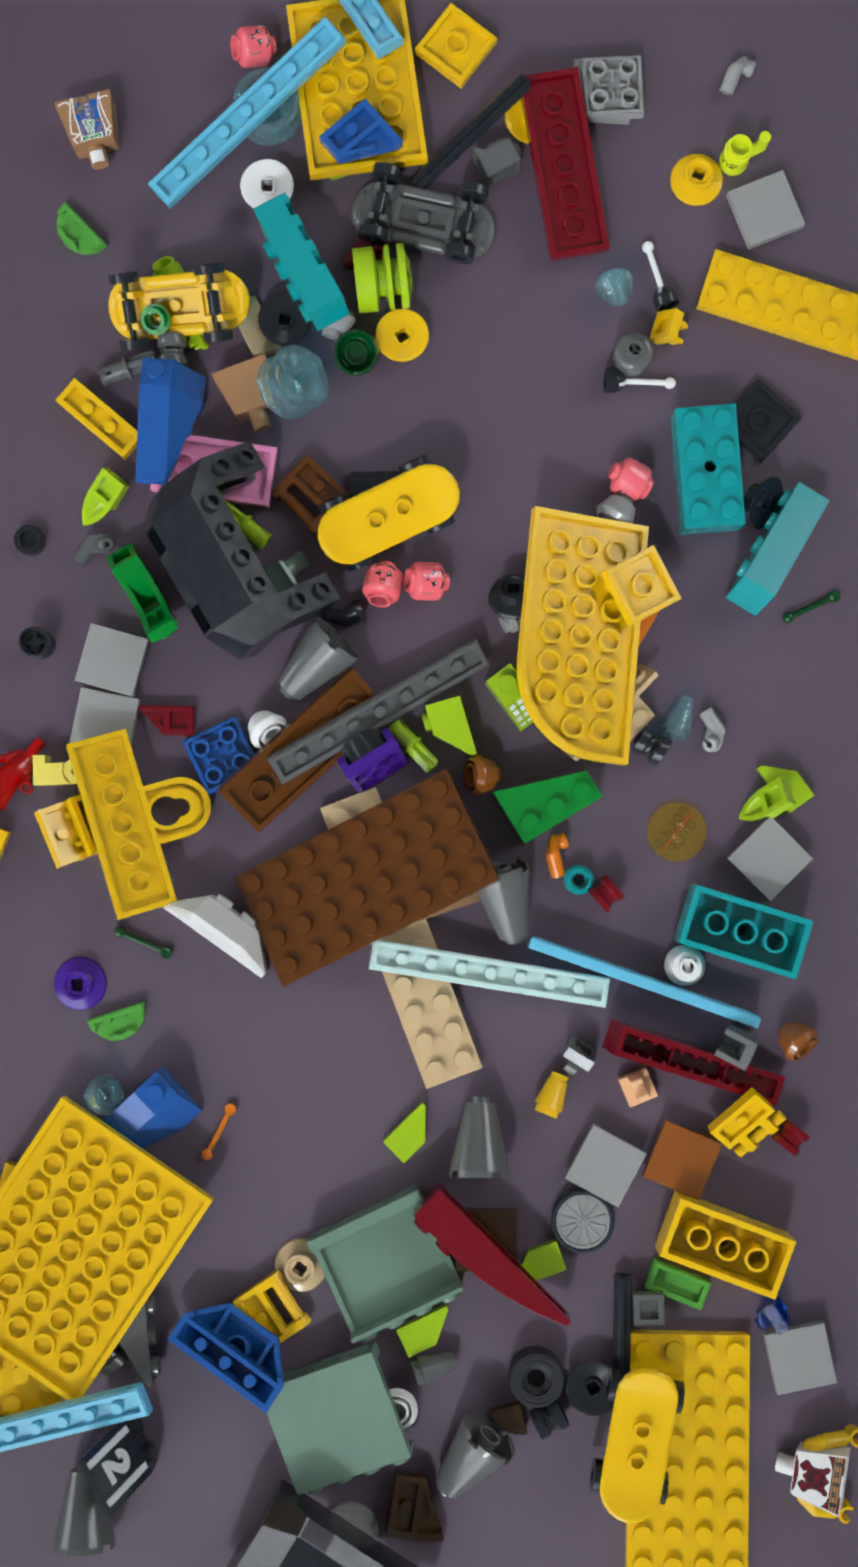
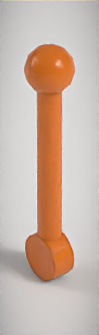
(229, 1109)

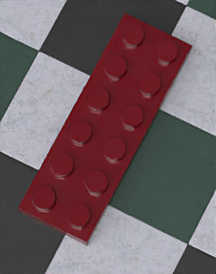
(564, 165)

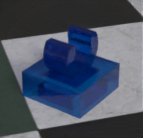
(773, 1314)

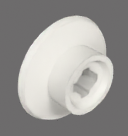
(267, 173)

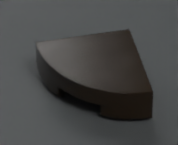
(509, 1418)

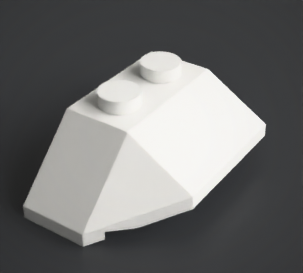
(224, 928)

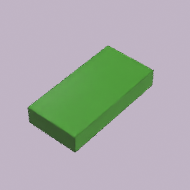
(677, 1283)

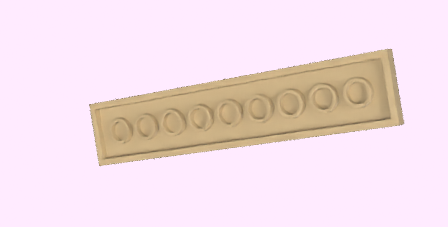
(424, 1005)

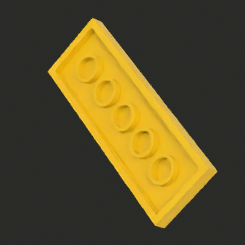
(781, 303)

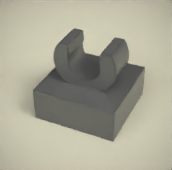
(578, 1055)
(648, 1308)

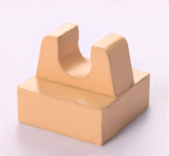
(637, 1086)

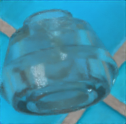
(615, 286)
(103, 1094)

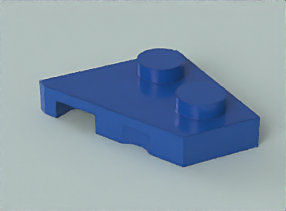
(360, 135)

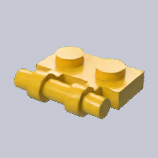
(743, 1117)

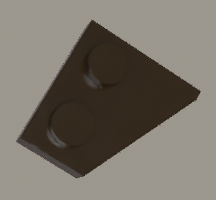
(412, 1509)

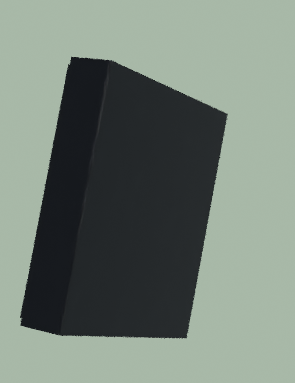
(763, 420)

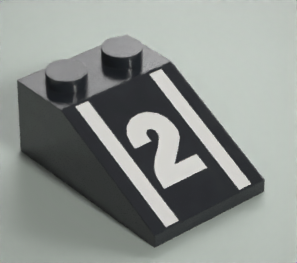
(117, 1462)

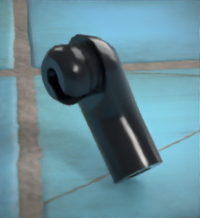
(346, 617)

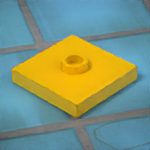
(456, 45)
(641, 585)

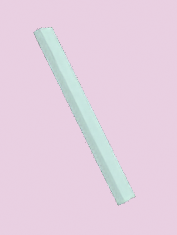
(489, 973)

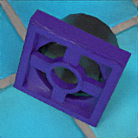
(371, 758)

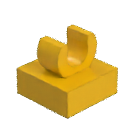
(667, 327)

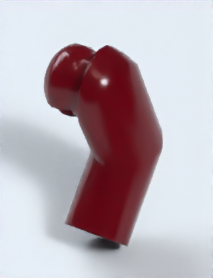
(347, 259)

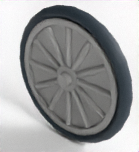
(582, 1221)

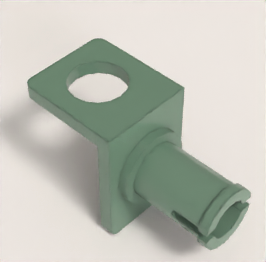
(283, 573)

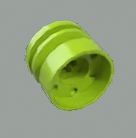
(381, 278)

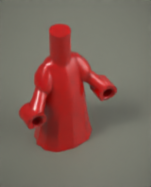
(17, 771)

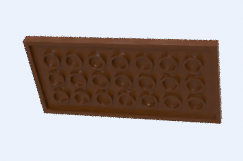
(367, 878)

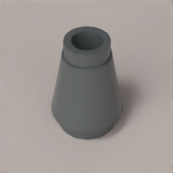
(432, 1367)

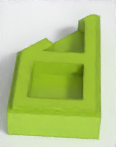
(799, 788)
(408, 1134)
(543, 1260)
(422, 1331)

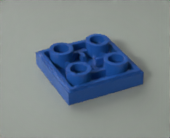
(218, 752)

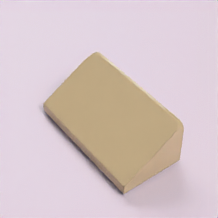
(252, 334)

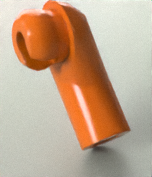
(553, 855)

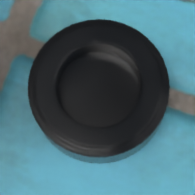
(29, 540)

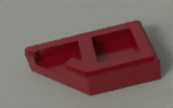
(171, 719)

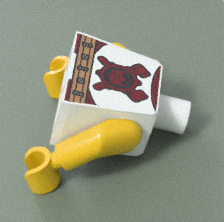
(821, 1472)

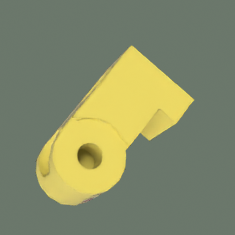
(50, 773)

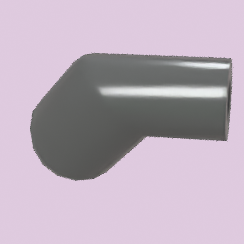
(92, 545)

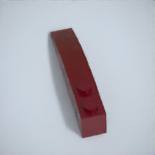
(689, 1061)
(482, 1254)

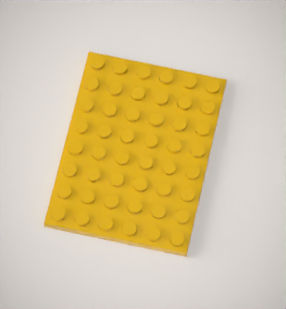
(84, 1245)

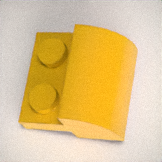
(67, 831)

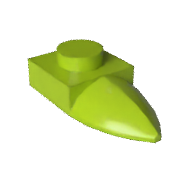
(103, 496)
(768, 801)

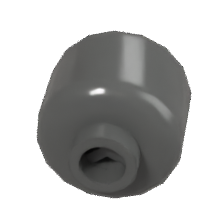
(632, 354)

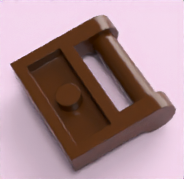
(314, 484)

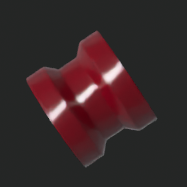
(605, 893)
(790, 1137)

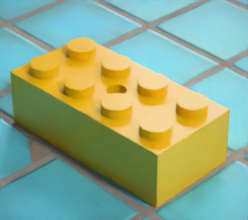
(751, 1257)

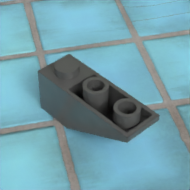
(140, 1343)

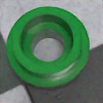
(148, 322)

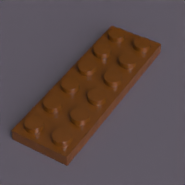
(255, 786)

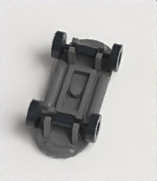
(424, 218)

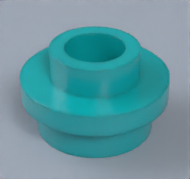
(587, 883)

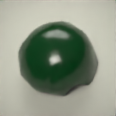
(356, 352)

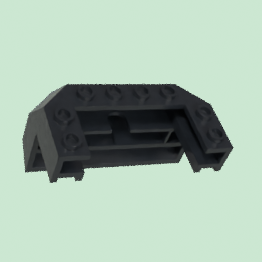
(217, 564)
(293, 1516)

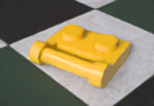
(260, 1307)

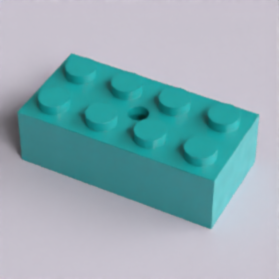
(704, 498)
(770, 939)

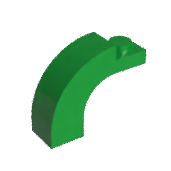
(143, 592)

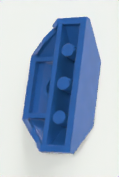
(234, 1351)

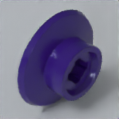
(93, 983)

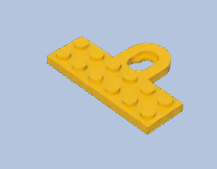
(123, 823)

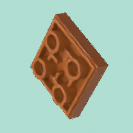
(681, 1159)

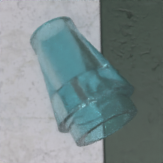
(679, 721)

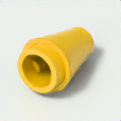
(552, 1095)

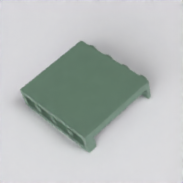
(384, 1265)
(337, 1420)

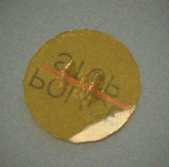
(676, 832)

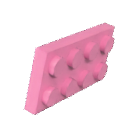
(255, 494)

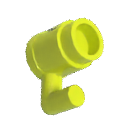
(739, 150)

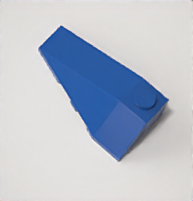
(168, 408)
(154, 1110)

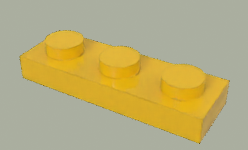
(98, 418)

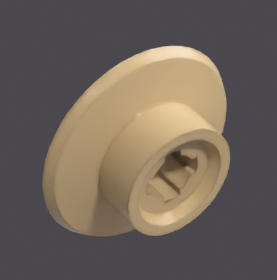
(288, 1256)

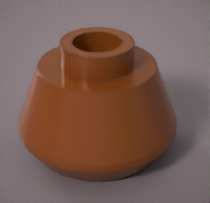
(480, 775)
(797, 1040)

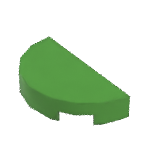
(77, 233)
(119, 1023)

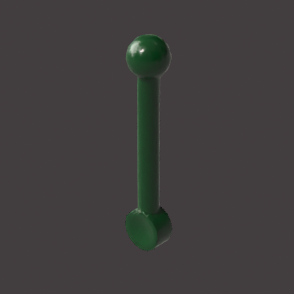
(832, 597)
(165, 952)

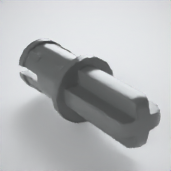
(123, 369)

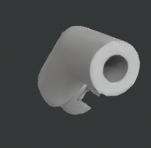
(740, 66)
(715, 731)

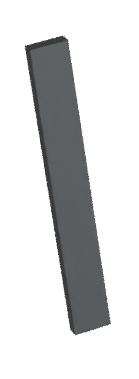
(378, 710)

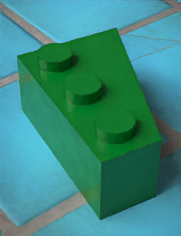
(546, 803)

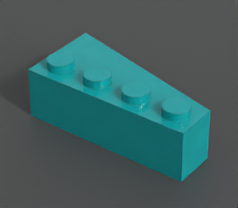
(300, 263)
(777, 549)

